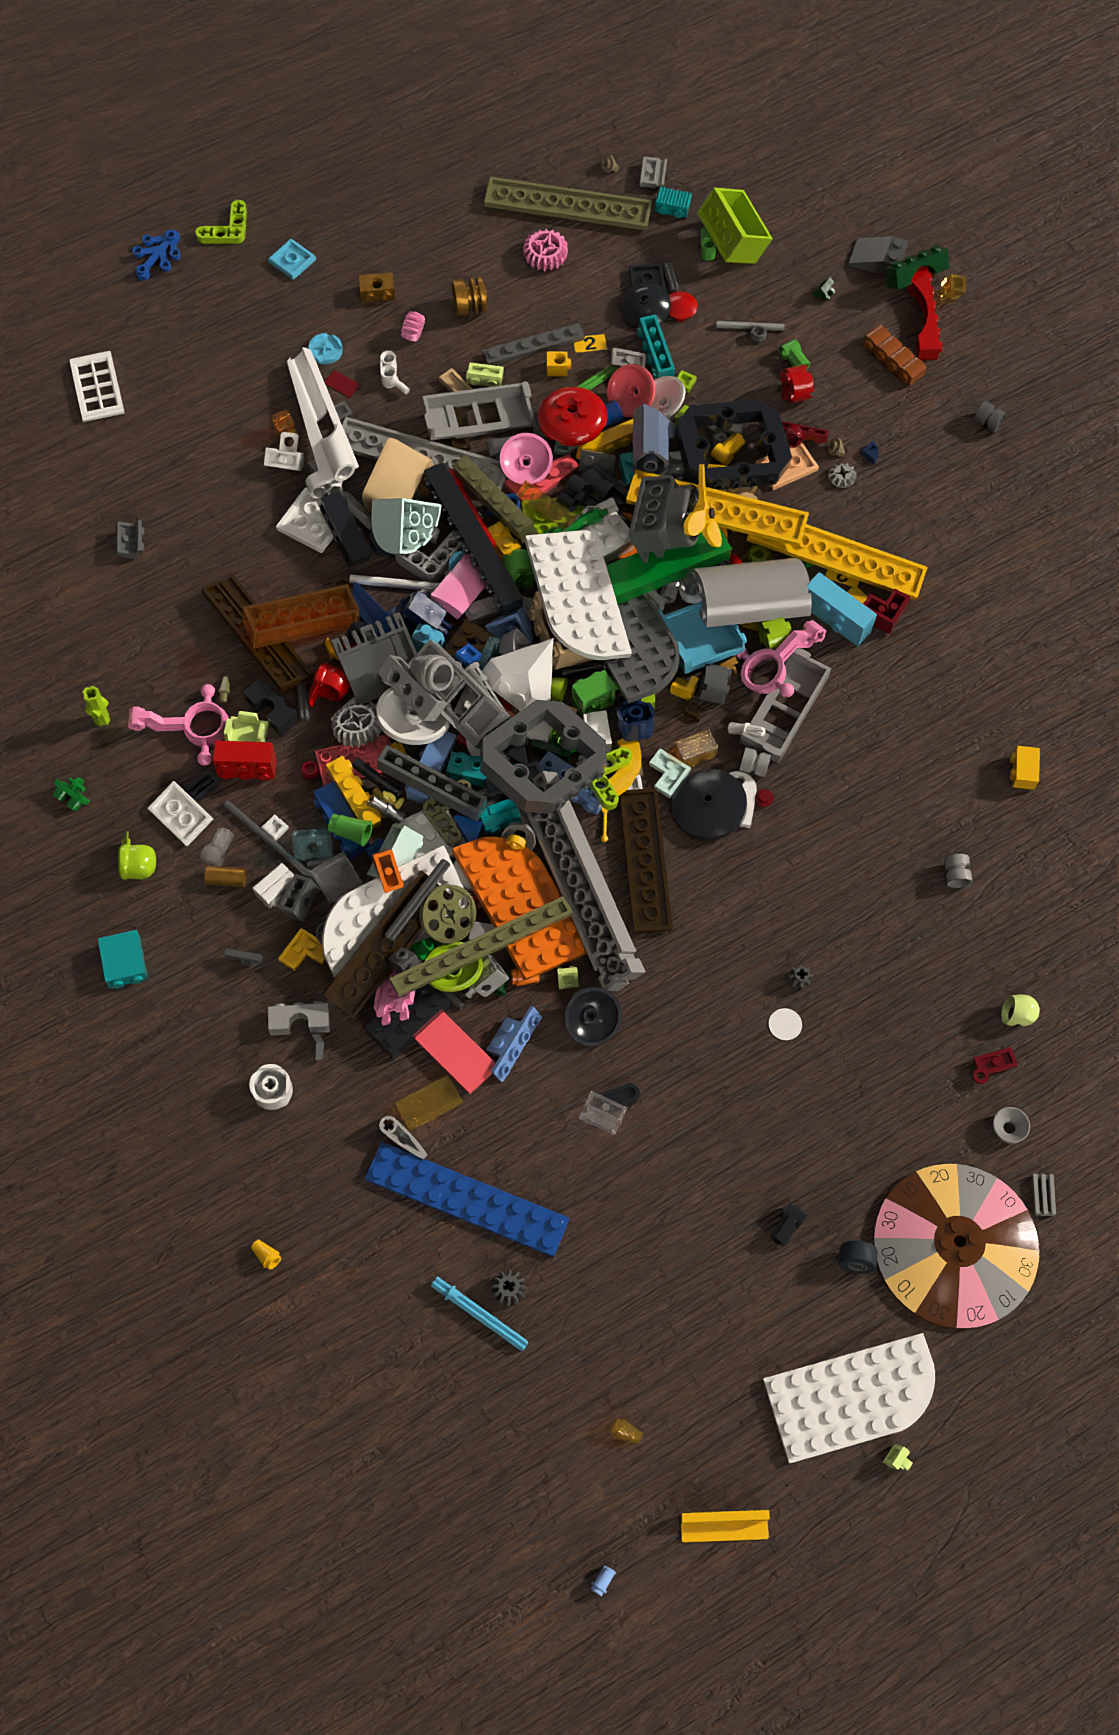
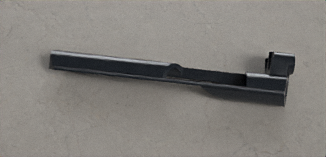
(594, 488)

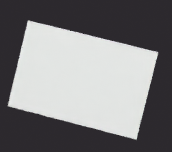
(180, 813)

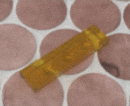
(546, 505)

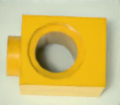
(558, 363)

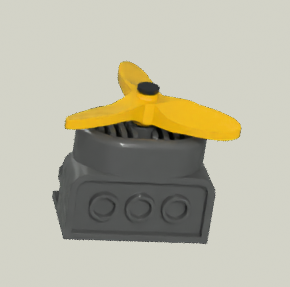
(671, 516)

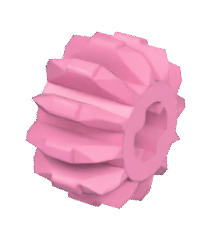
(412, 326)

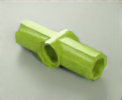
(96, 706)

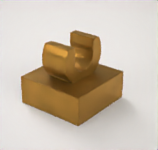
(729, 663)

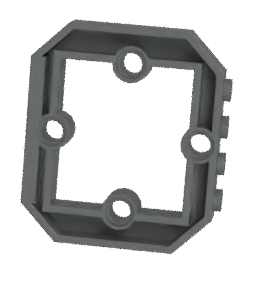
(514, 778)

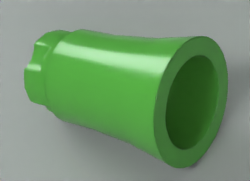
(351, 828)

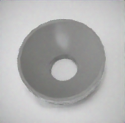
(529, 837)
(1017, 1119)

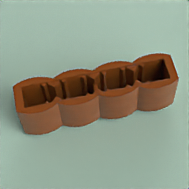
(894, 355)

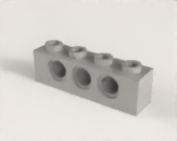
(432, 704)

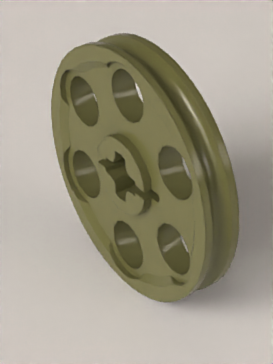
(439, 913)

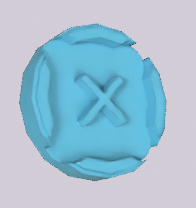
(325, 348)

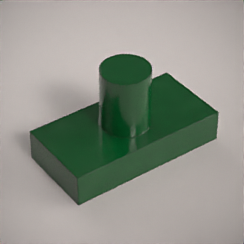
(541, 748)

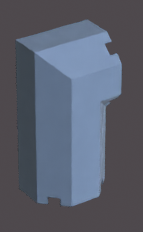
(650, 440)

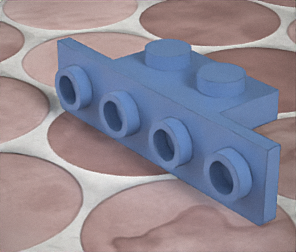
(511, 1040)

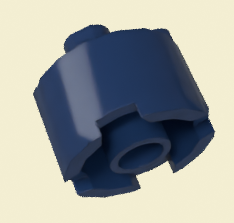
(635, 720)

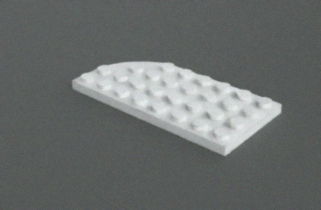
(578, 593)
(363, 907)
(851, 1397)

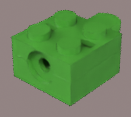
(594, 693)

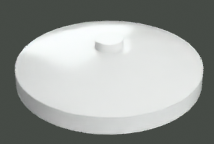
(403, 723)

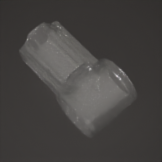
(216, 851)

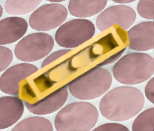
(610, 439)

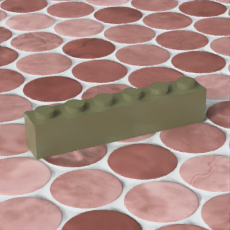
(493, 498)

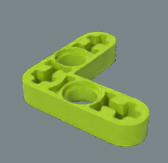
(232, 229)
(601, 793)

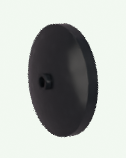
(709, 804)

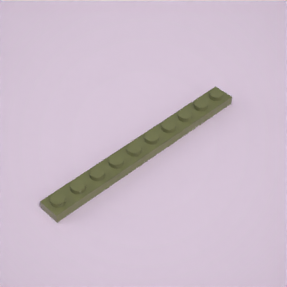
(480, 946)

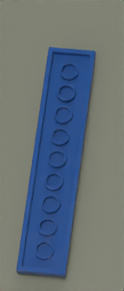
(467, 1199)

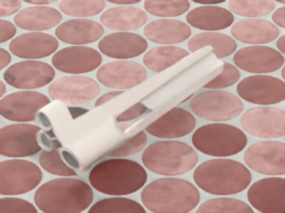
(332, 454)

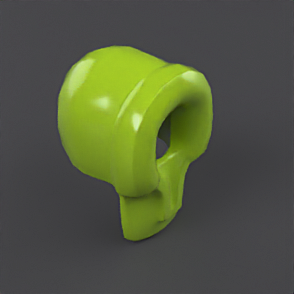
(135, 860)

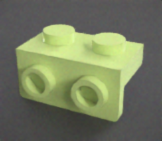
(484, 375)

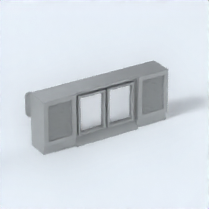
(510, 400)
(808, 680)
(482, 715)

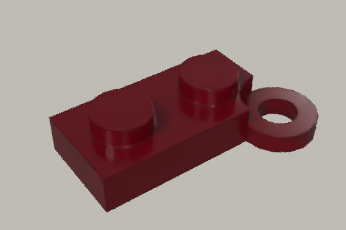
(993, 1063)

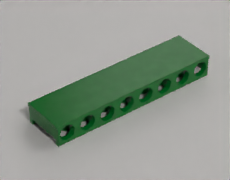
(633, 577)

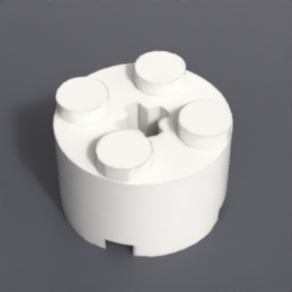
(262, 1081)

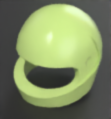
(1025, 1010)

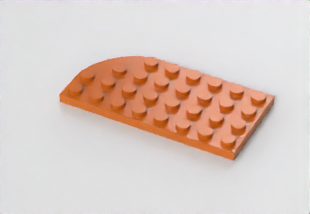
(510, 886)

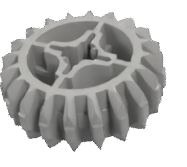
(356, 725)

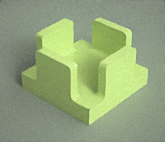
(246, 728)

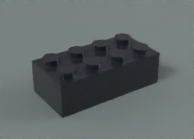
(399, 1034)

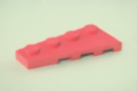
(560, 470)

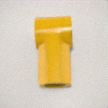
(725, 452)

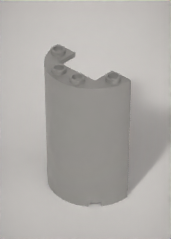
(751, 591)

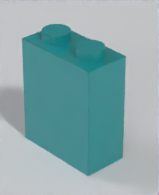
(122, 959)

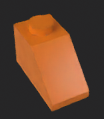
(387, 870)

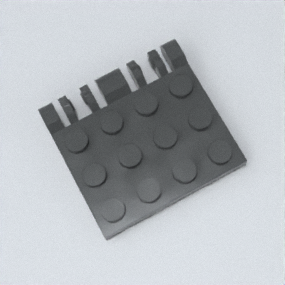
(366, 658)

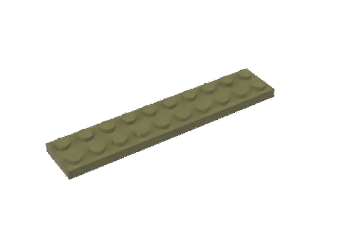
(568, 203)

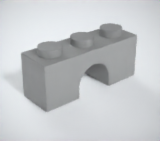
(281, 1017)

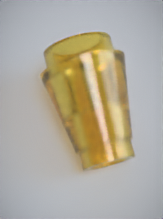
(626, 1431)

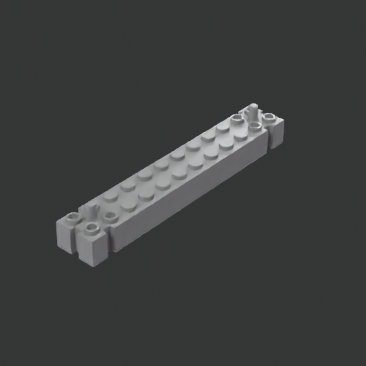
(585, 892)

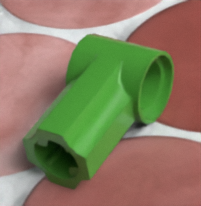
(708, 247)
(792, 352)

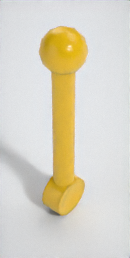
(604, 838)

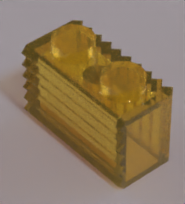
(696, 748)

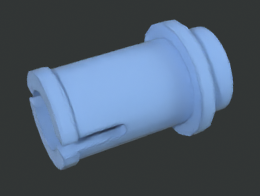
(602, 1581)

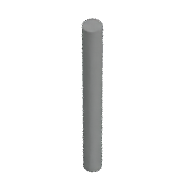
(749, 325)

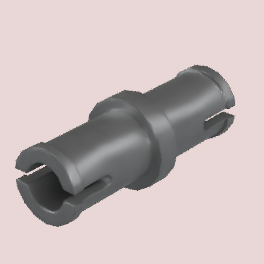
(385, 809)

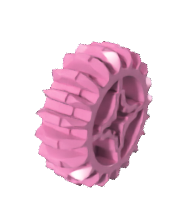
(545, 249)

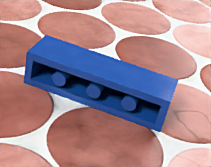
(331, 802)

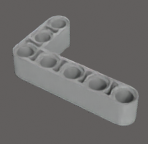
(430, 563)

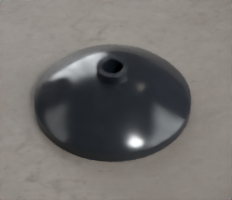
(633, 307)
(603, 1022)

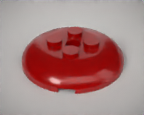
(573, 428)

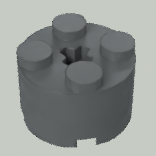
(713, 684)

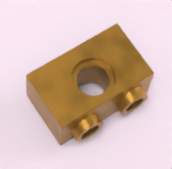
(377, 287)

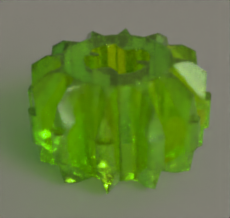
(756, 554)

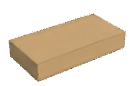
(453, 381)

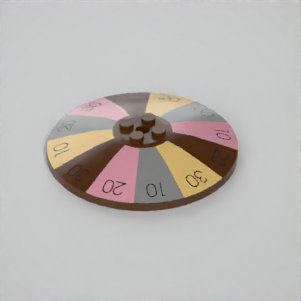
(948, 1282)

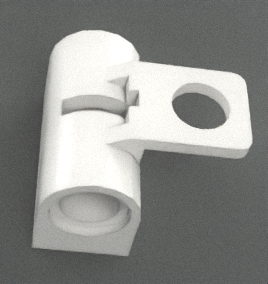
(286, 456)
(599, 722)

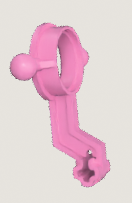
(811, 633)
(140, 718)

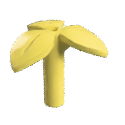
(388, 797)

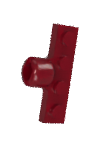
(796, 433)

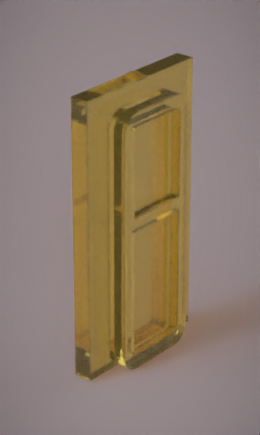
(428, 1103)

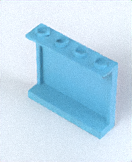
(702, 644)

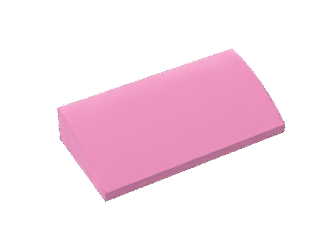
(459, 588)

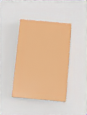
(800, 466)

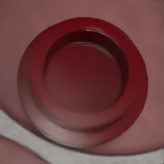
(310, 770)
(764, 798)

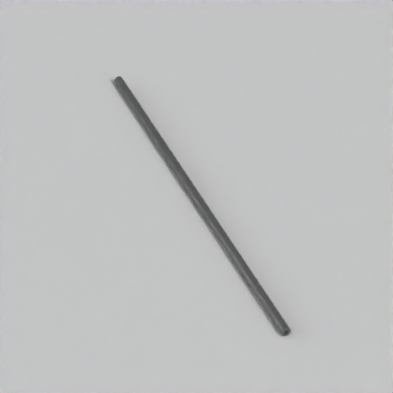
(300, 867)

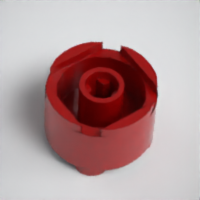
(796, 383)

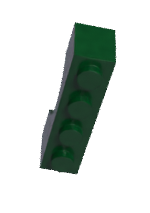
(901, 272)

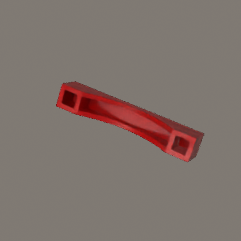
(928, 341)

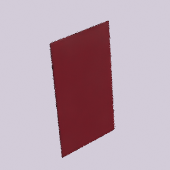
(342, 383)

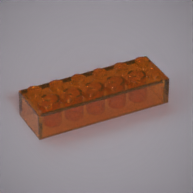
(300, 616)

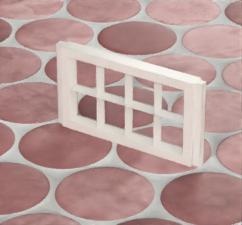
(91, 360)

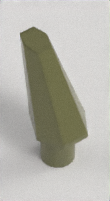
(224, 689)

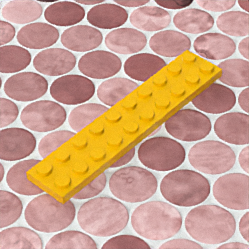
(744, 513)
(852, 560)

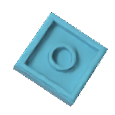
(292, 259)

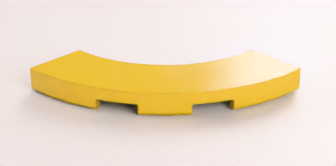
(624, 777)

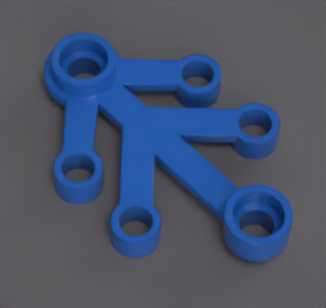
(169, 238)

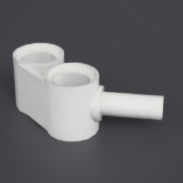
(388, 372)

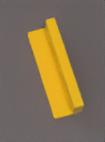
(724, 1526)

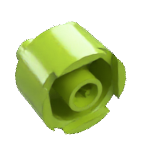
(773, 632)

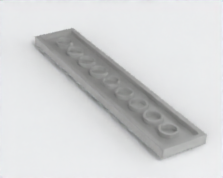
(369, 440)

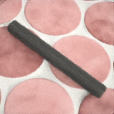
(417, 899)

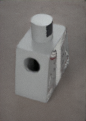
(489, 980)

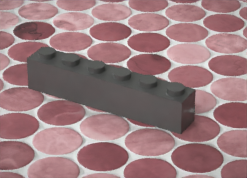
(432, 783)

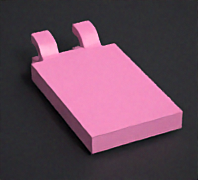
(387, 1001)

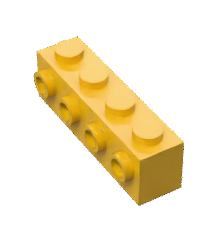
(350, 788)

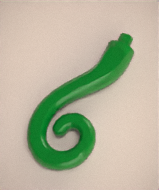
(585, 520)

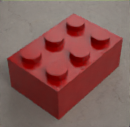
(244, 760)

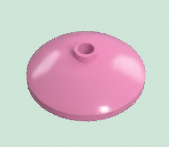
(526, 448)

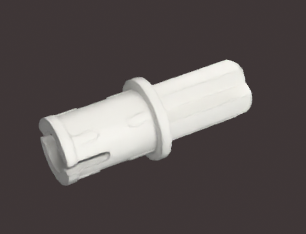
(737, 728)

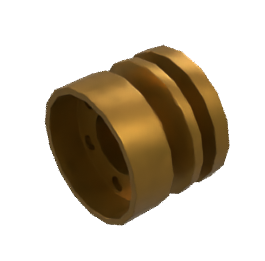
(469, 296)

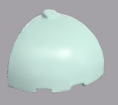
(403, 523)

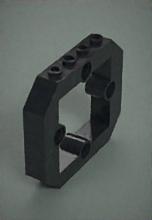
(723, 415)

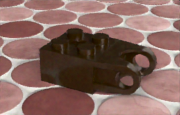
(466, 634)

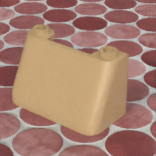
(395, 473)

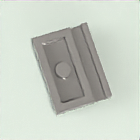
(653, 172)

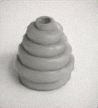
(432, 672)

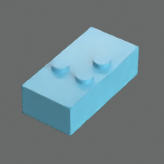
(840, 610)

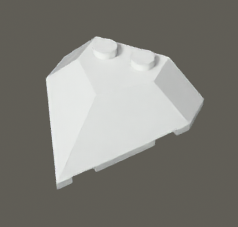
(522, 674)

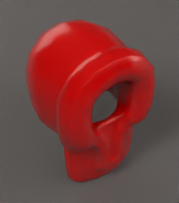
(328, 683)

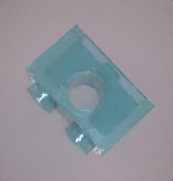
(321, 837)

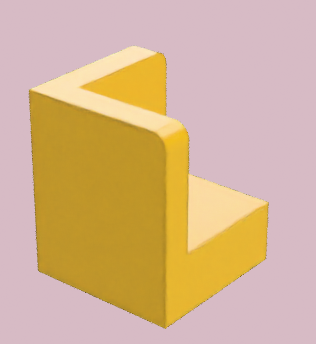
(684, 688)

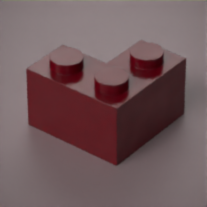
(888, 611)

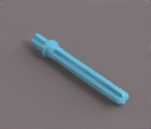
(479, 1313)

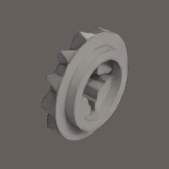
(837, 479)

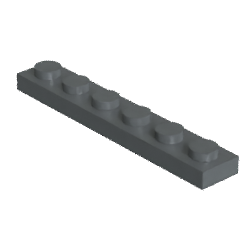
(533, 344)

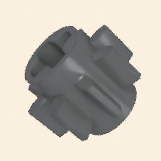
(804, 972)

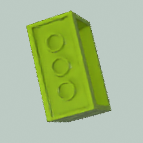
(734, 225)

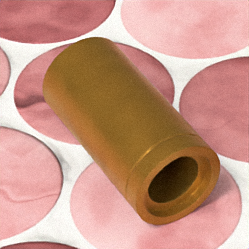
(225, 876)

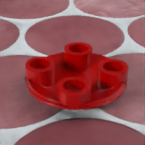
(682, 305)

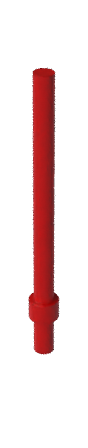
(460, 485)

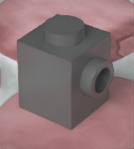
(403, 960)

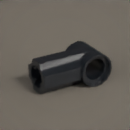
(790, 1221)

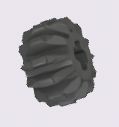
(506, 1294)

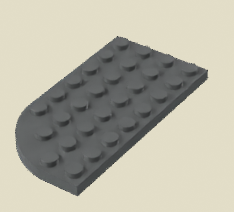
(652, 647)

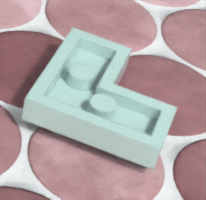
(673, 772)

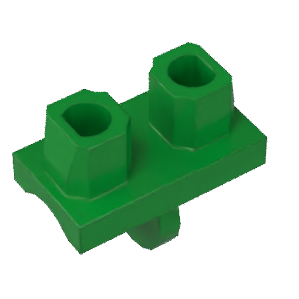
(64, 789)
(424, 948)

